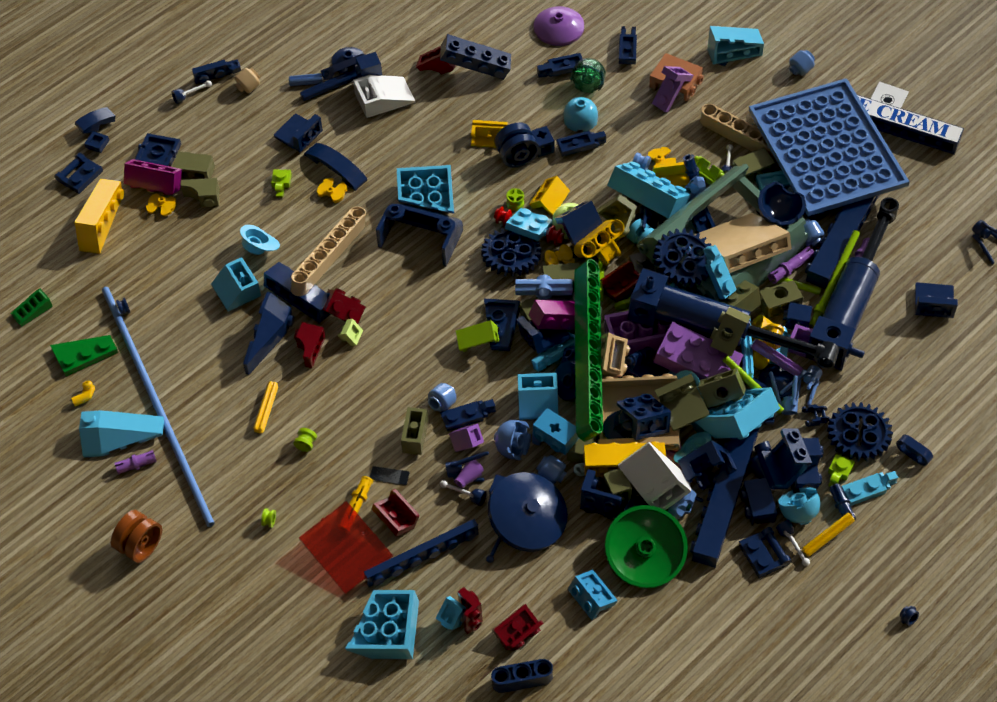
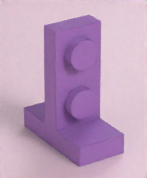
(670, 87)

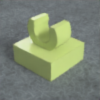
(351, 332)

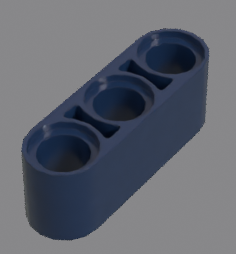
(529, 668)

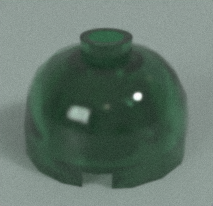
(588, 75)

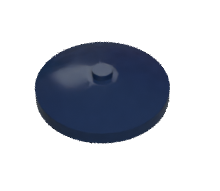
(527, 512)

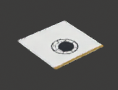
(889, 95)

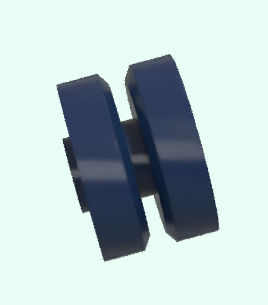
(516, 145)

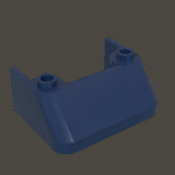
(424, 219)

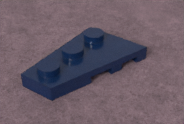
(504, 315)

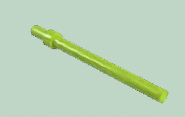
(820, 308)

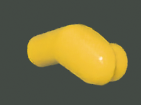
(86, 395)

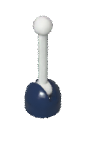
(179, 94)
(727, 167)
(477, 496)
(786, 529)

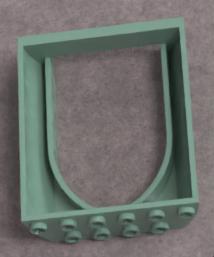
(755, 273)

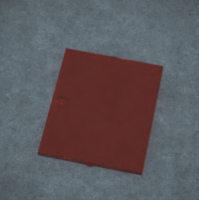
(345, 546)

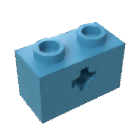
(555, 431)

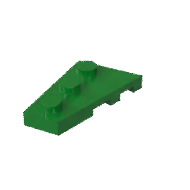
(83, 353)

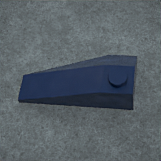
(273, 326)

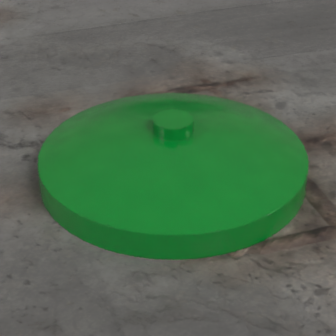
(646, 546)

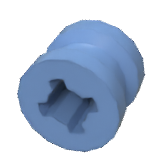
(643, 161)

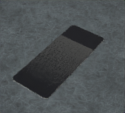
(389, 475)

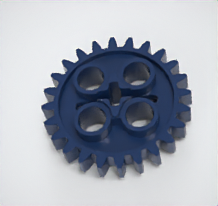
(668, 248)
(510, 252)
(878, 432)

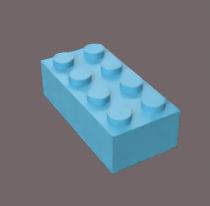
(648, 189)

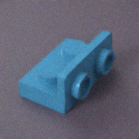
(591, 593)

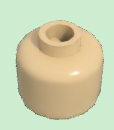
(247, 80)

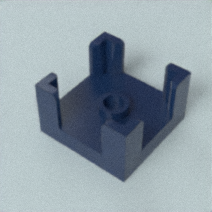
(704, 459)

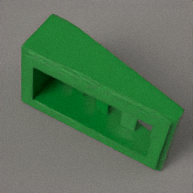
(33, 299)

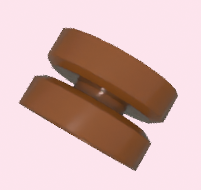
(136, 536)

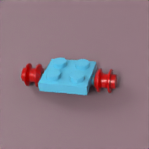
(529, 224)

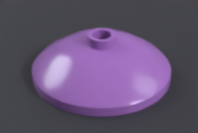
(558, 26)

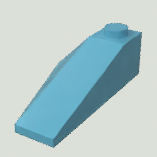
(111, 430)

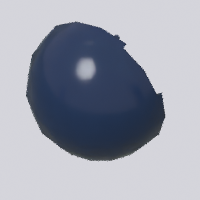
(780, 205)

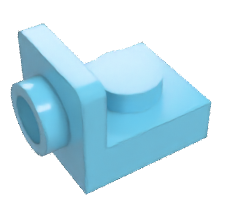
(451, 613)

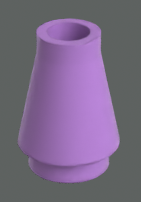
(469, 473)

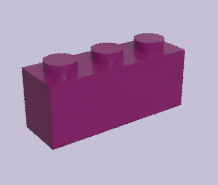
(152, 176)
(553, 314)

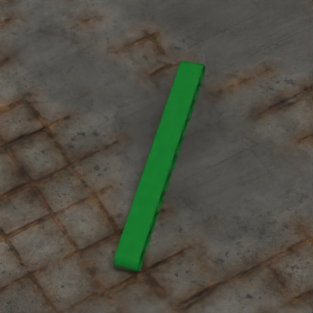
(588, 351)

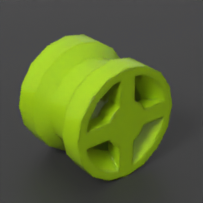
(515, 199)
(305, 439)

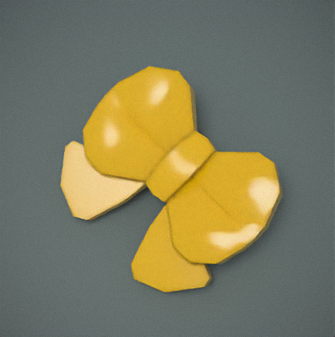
(658, 156)
(336, 194)
(167, 205)
(564, 254)

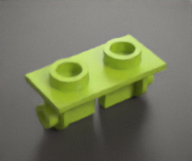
(710, 175)

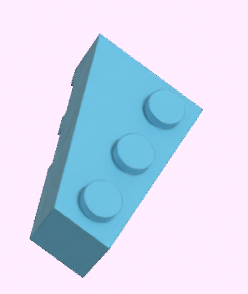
(733, 44)

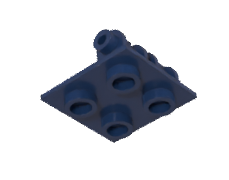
(642, 364)

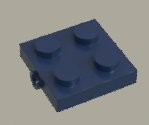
(158, 149)

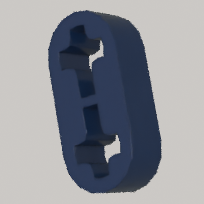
(914, 450)

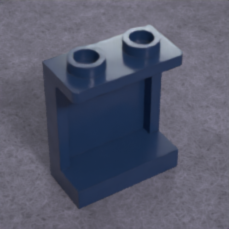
(580, 222)
(786, 460)

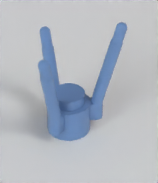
(811, 377)
(789, 403)

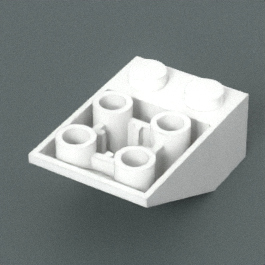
(382, 93)
(655, 477)

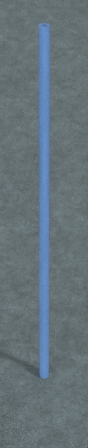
(158, 408)

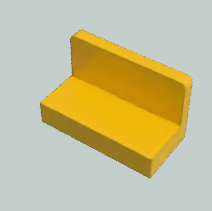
(674, 172)
(550, 195)

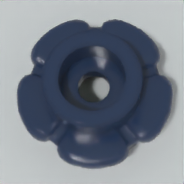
(909, 615)

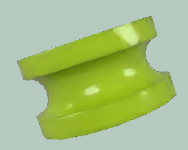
(268, 518)

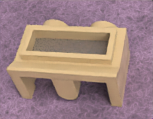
(614, 355)

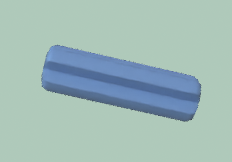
(307, 79)

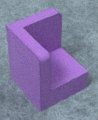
(800, 333)
(466, 437)

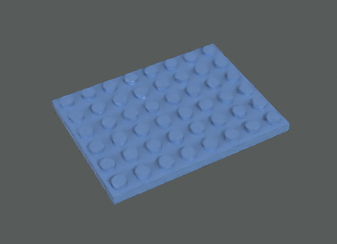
(828, 146)

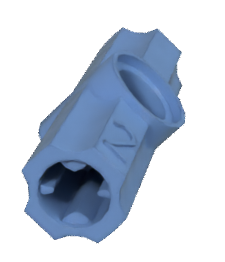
(543, 287)

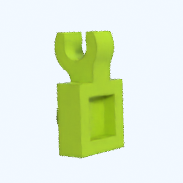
(280, 180)
(840, 469)

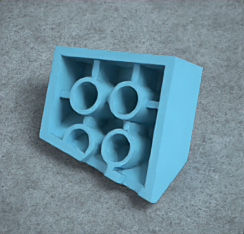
(426, 187)
(742, 416)
(387, 626)

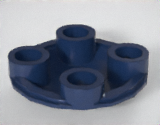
(781, 377)

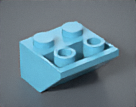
(236, 285)
(537, 394)

